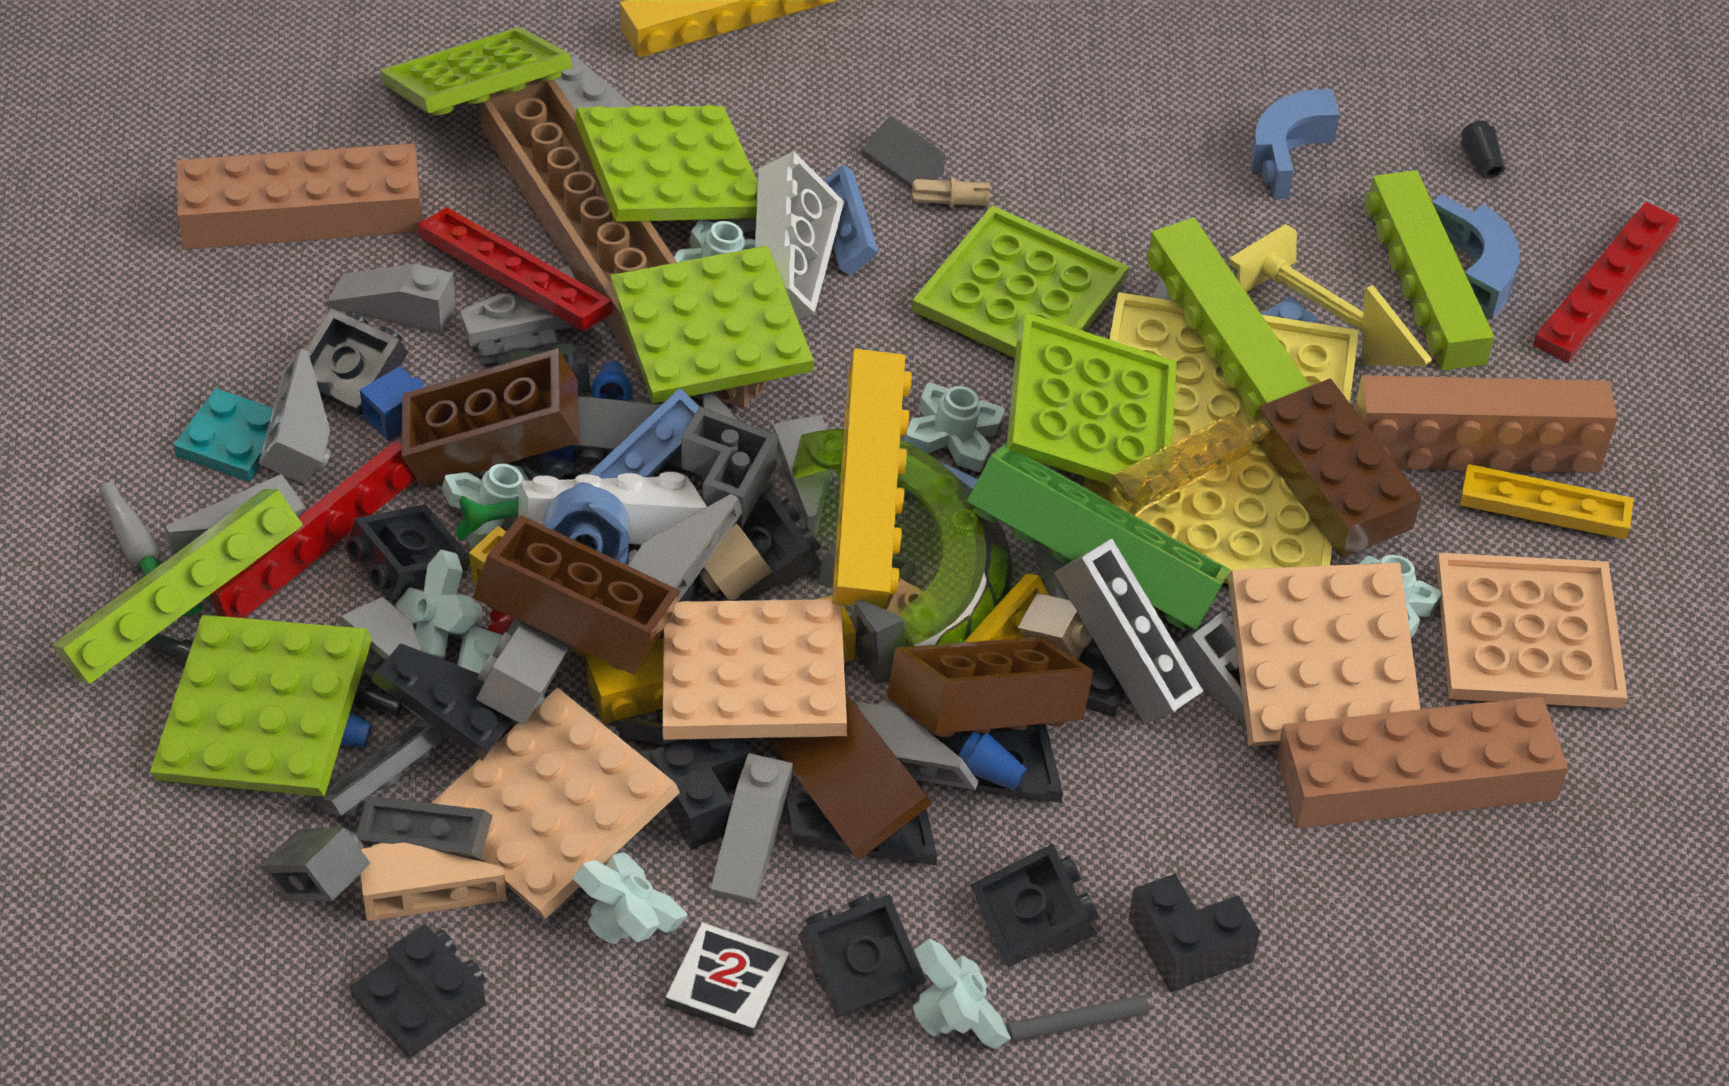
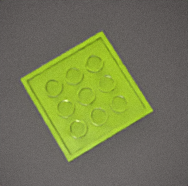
(476, 70)
(669, 162)
(1015, 269)
(711, 323)
(1087, 400)
(262, 705)

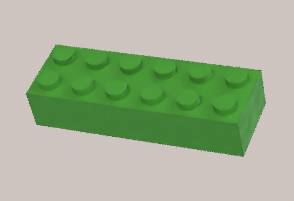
(1075, 520)

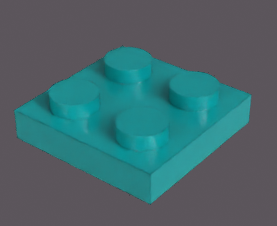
(226, 435)

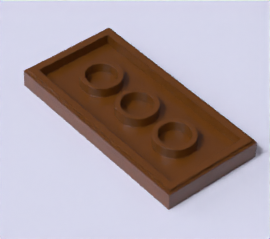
(855, 781)

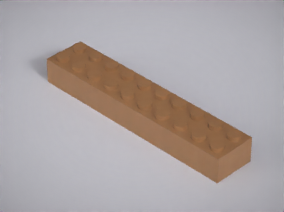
(552, 168)

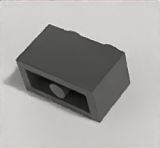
(316, 864)

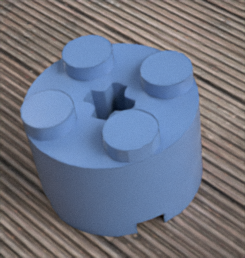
(593, 514)

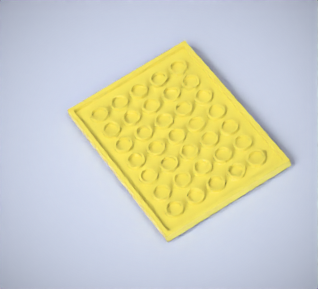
(1246, 509)

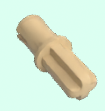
(951, 192)

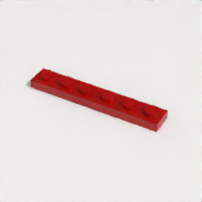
(515, 269)
(1606, 282)
(322, 528)

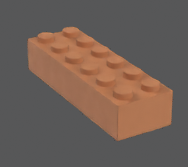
(298, 196)
(1489, 422)
(1420, 762)

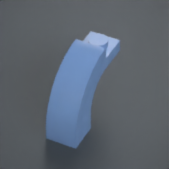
(1288, 123)
(1489, 245)

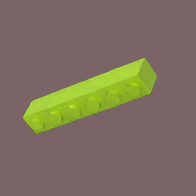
(1429, 270)
(1223, 315)
(177, 585)

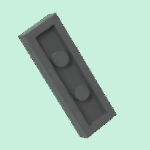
(380, 769)
(428, 825)

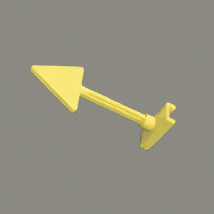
(1384, 337)

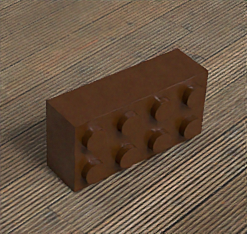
(490, 417)
(1337, 468)
(576, 594)
(989, 685)

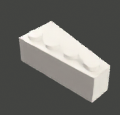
(799, 225)
(649, 501)

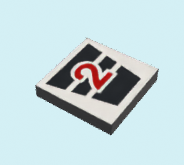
(727, 979)

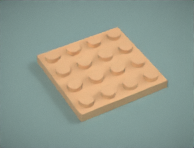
(1530, 630)
(1321, 644)
(754, 670)
(559, 798)

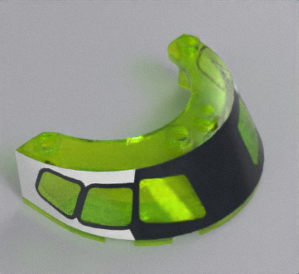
(974, 551)

